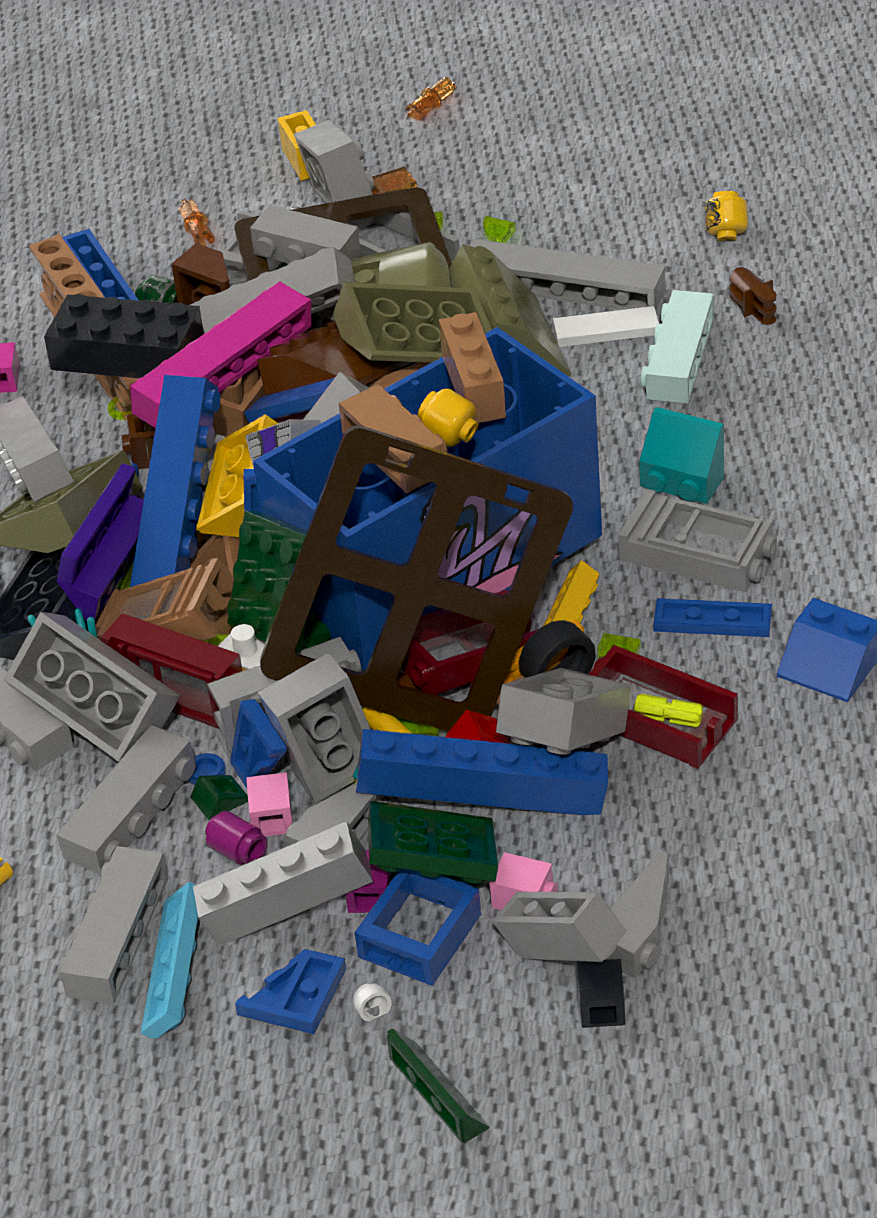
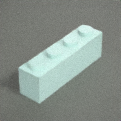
(678, 346)

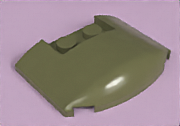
(404, 266)

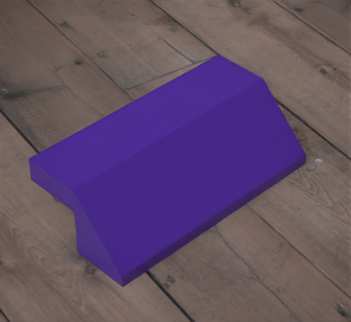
(102, 546)

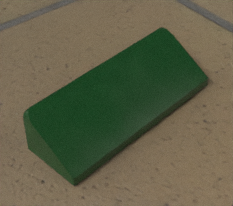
(434, 1087)

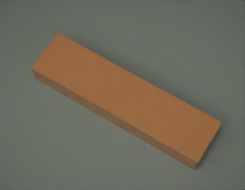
(65, 276)

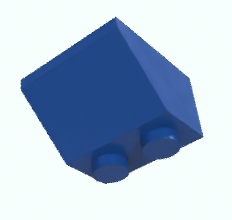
(830, 650)

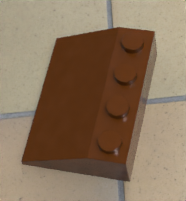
(316, 359)

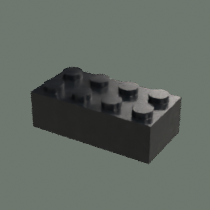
(118, 335)

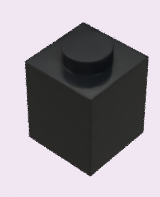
(601, 993)

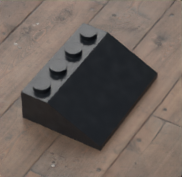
(29, 593)

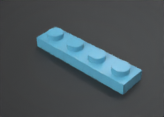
(171, 963)

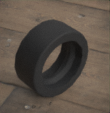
(549, 641)

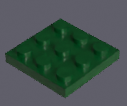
(263, 571)
(432, 842)

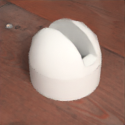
(375, 996)

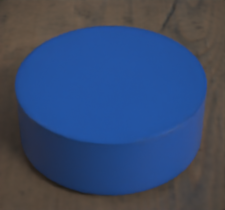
(207, 765)

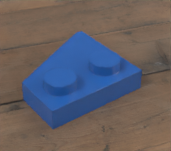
(255, 742)
(297, 993)

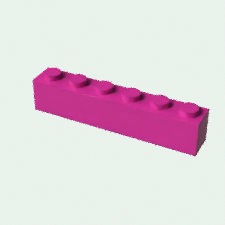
(229, 347)

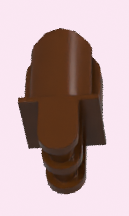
(753, 295)

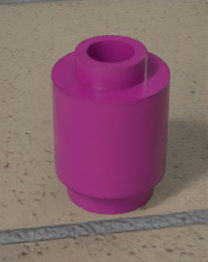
(235, 838)

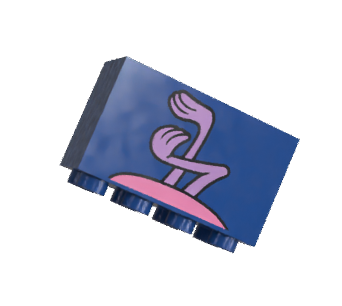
(543, 438)

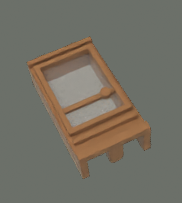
(173, 600)

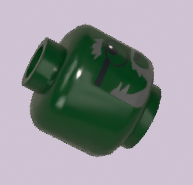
(157, 289)

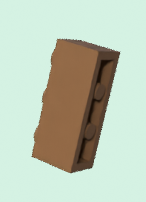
(472, 365)
(385, 413)

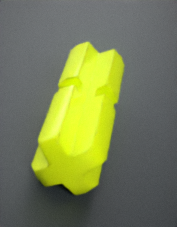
(678, 711)

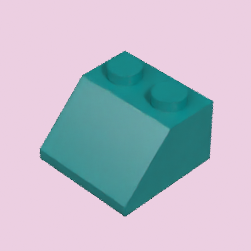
(682, 455)

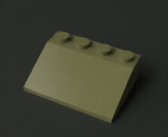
(507, 302)
(401, 320)
(57, 517)

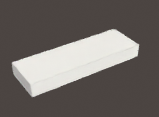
(605, 326)

